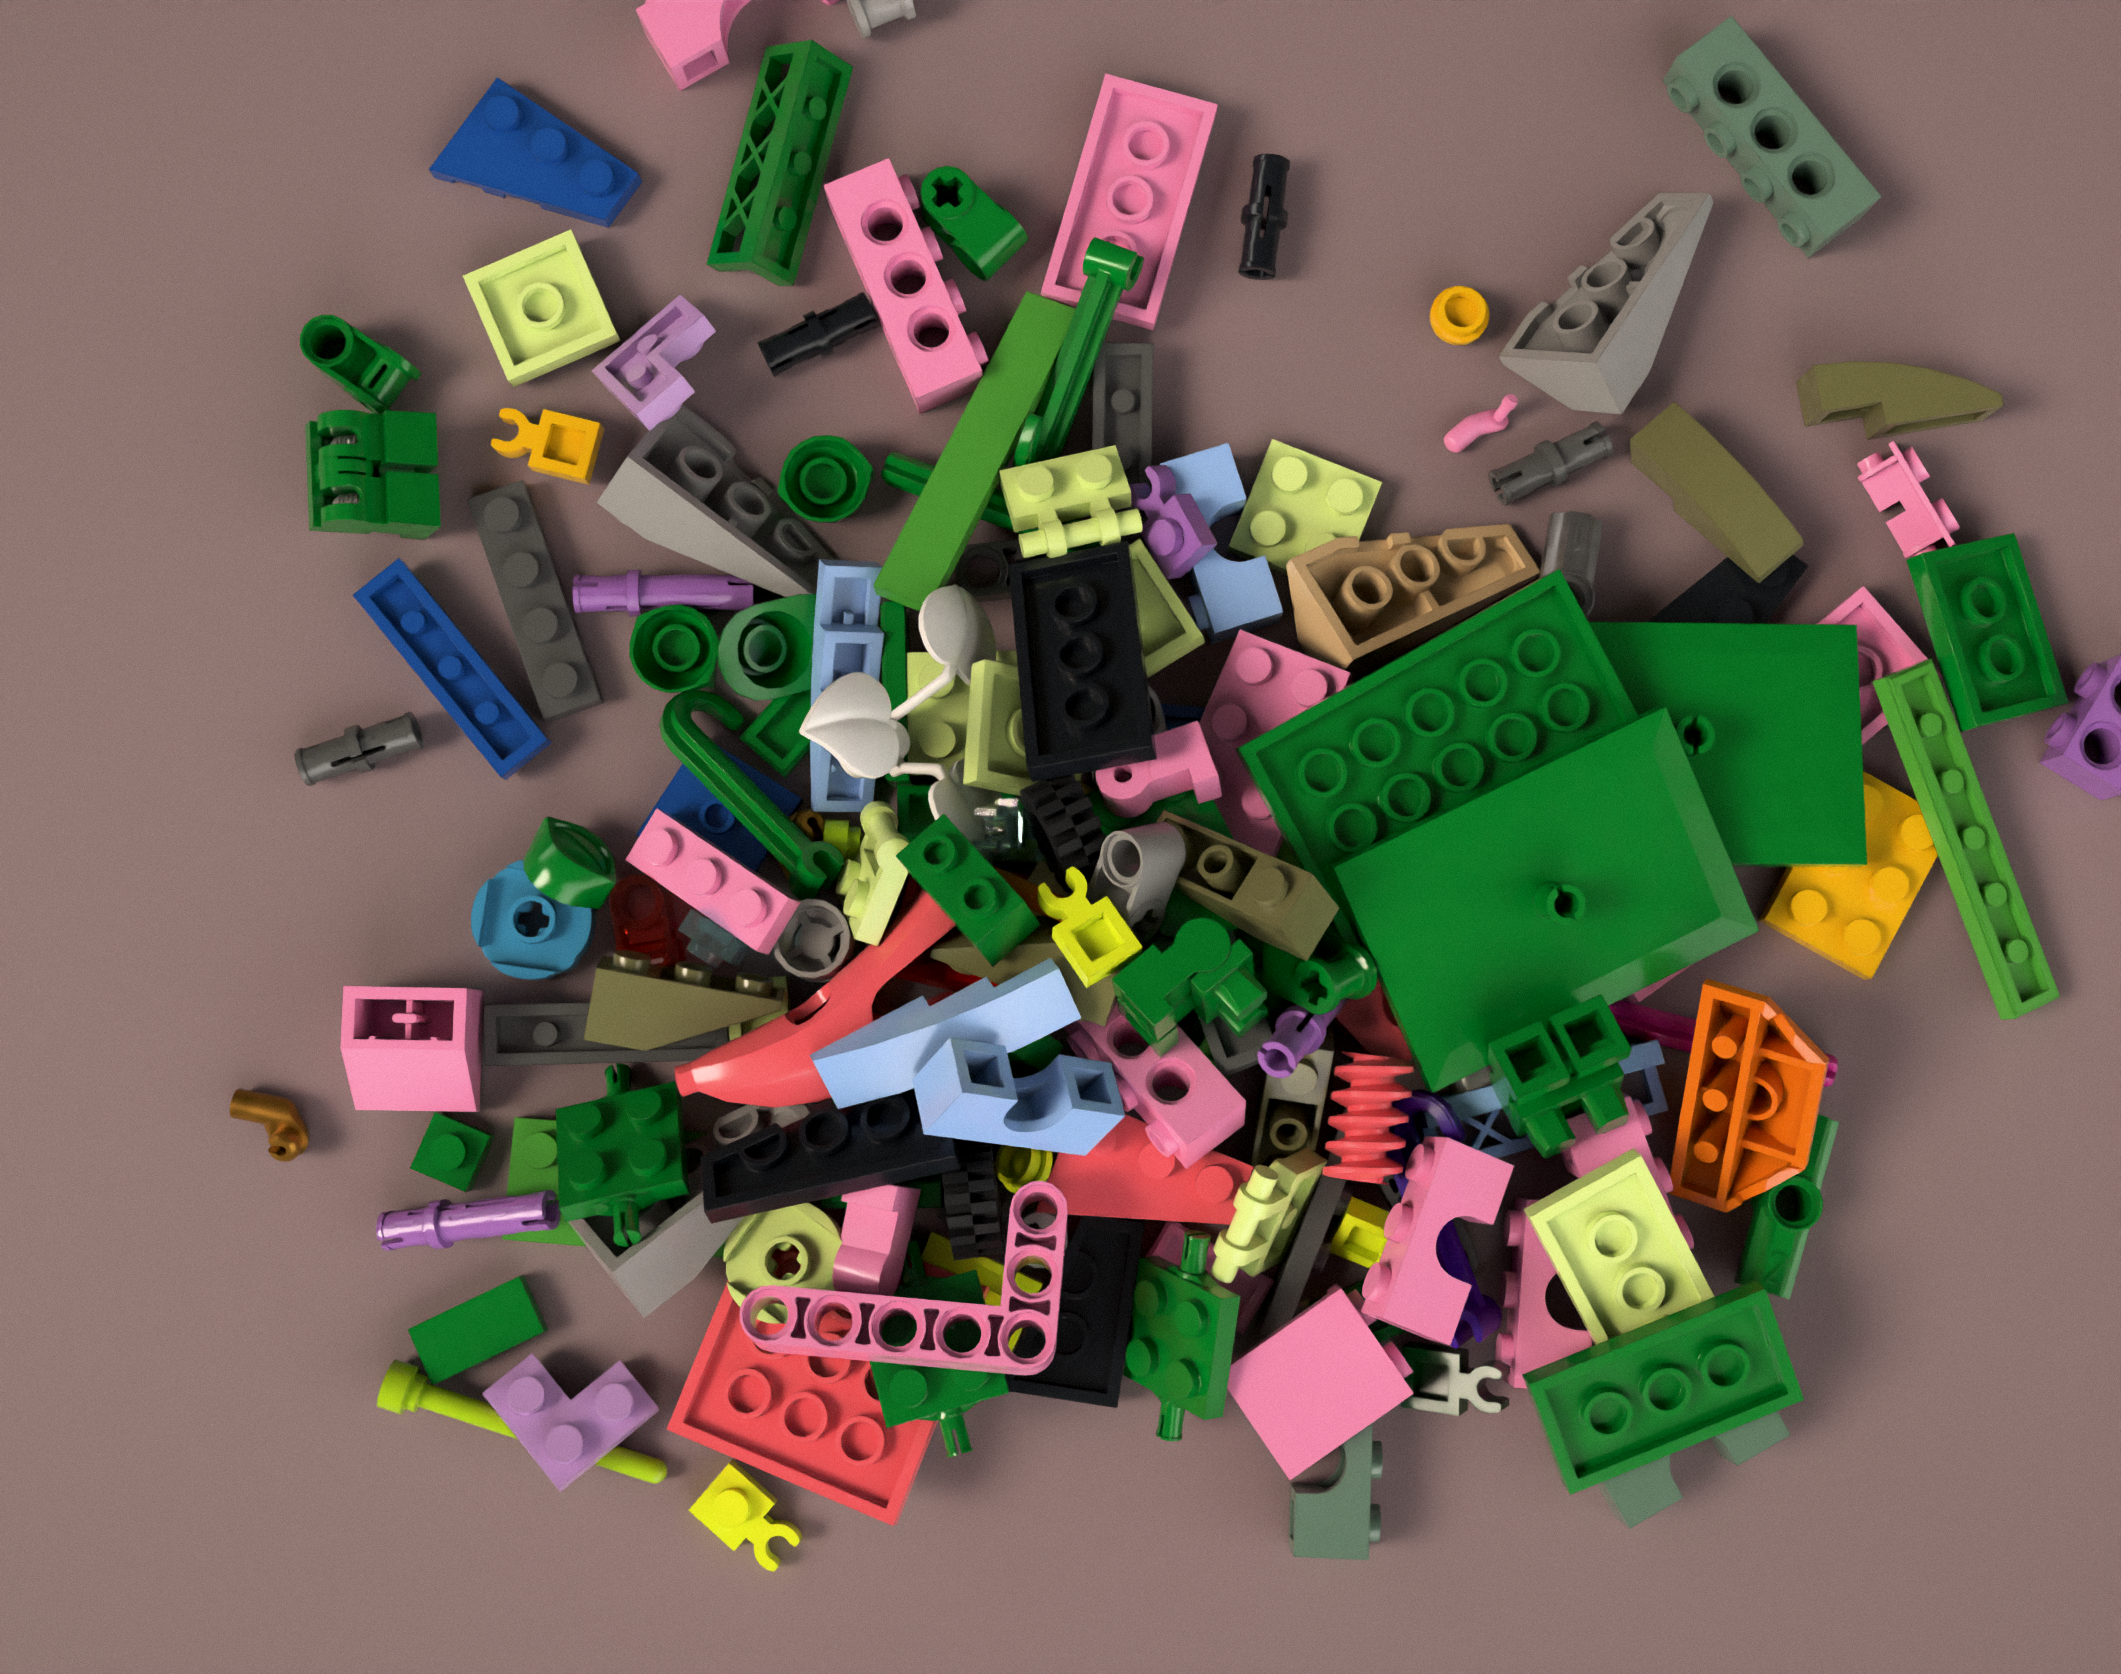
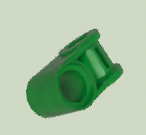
(977, 229)
(364, 369)
(1329, 975)

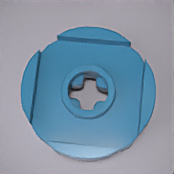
(507, 942)

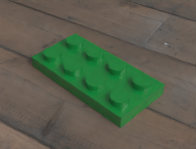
(1663, 1387)

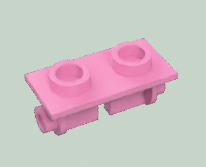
(1898, 481)

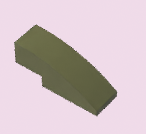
(1892, 397)
(1714, 492)

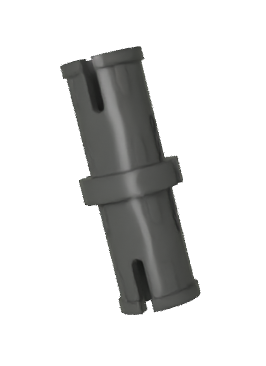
(1550, 463)
(359, 749)

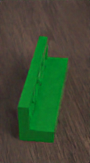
(789, 160)

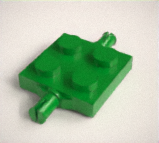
(621, 1153)
(1182, 1336)
(935, 1392)

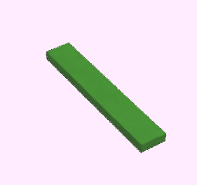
(975, 454)
(1966, 839)

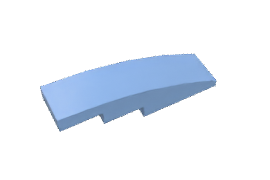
(843, 643)
(894, 1048)

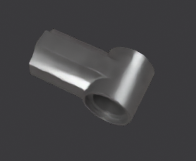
(1573, 548)

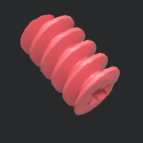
(1368, 1118)

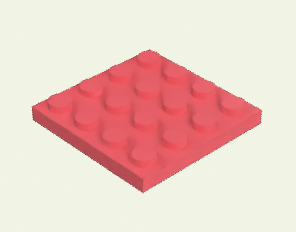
(801, 1413)

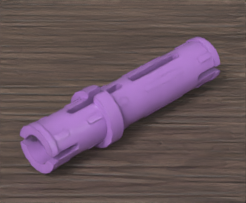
(647, 592)
(1289, 1046)
(450, 1222)

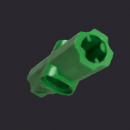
(1775, 1243)

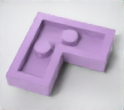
(643, 367)
(566, 1433)

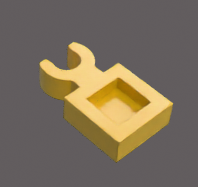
(558, 445)

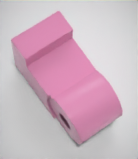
(1180, 766)
(875, 1239)

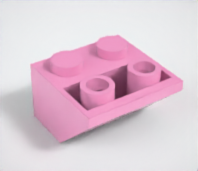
(413, 1047)

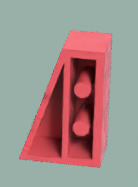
(1135, 1181)

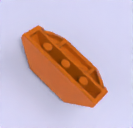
(1745, 1099)

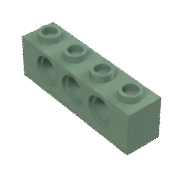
(1769, 106)

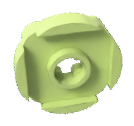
(759, 1235)

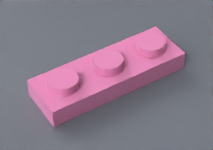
(712, 881)

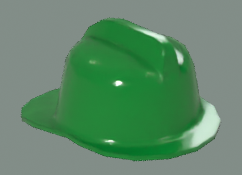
(769, 648)

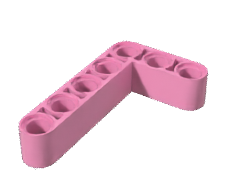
(934, 1317)

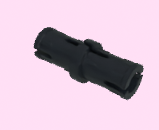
(1267, 181)
(818, 334)

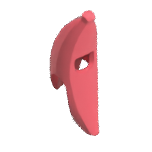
(774, 1061)

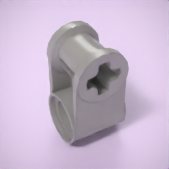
(1139, 874)

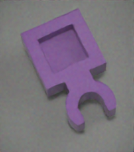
(1174, 526)

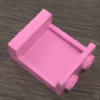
(1318, 1380)

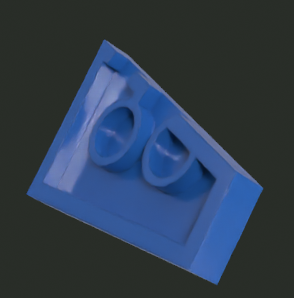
(531, 155)

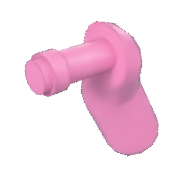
(1479, 424)

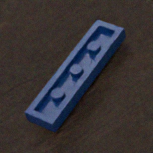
(452, 669)

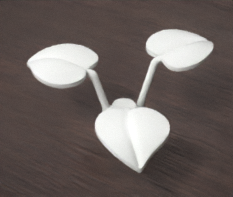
(864, 735)

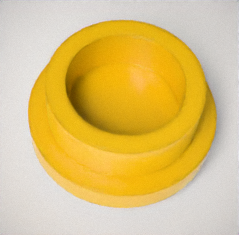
(1459, 315)

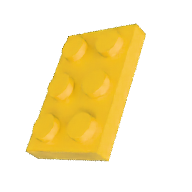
(1857, 910)

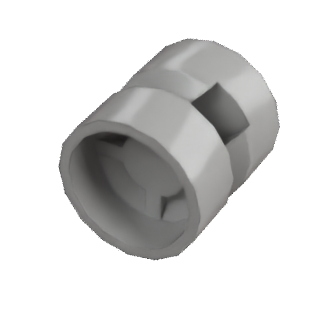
(817, 942)

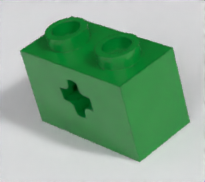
(968, 890)

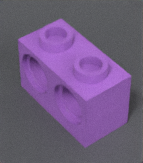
(2092, 716)

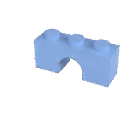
(1226, 592)
(973, 1097)

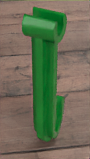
(1109, 273)
(807, 861)

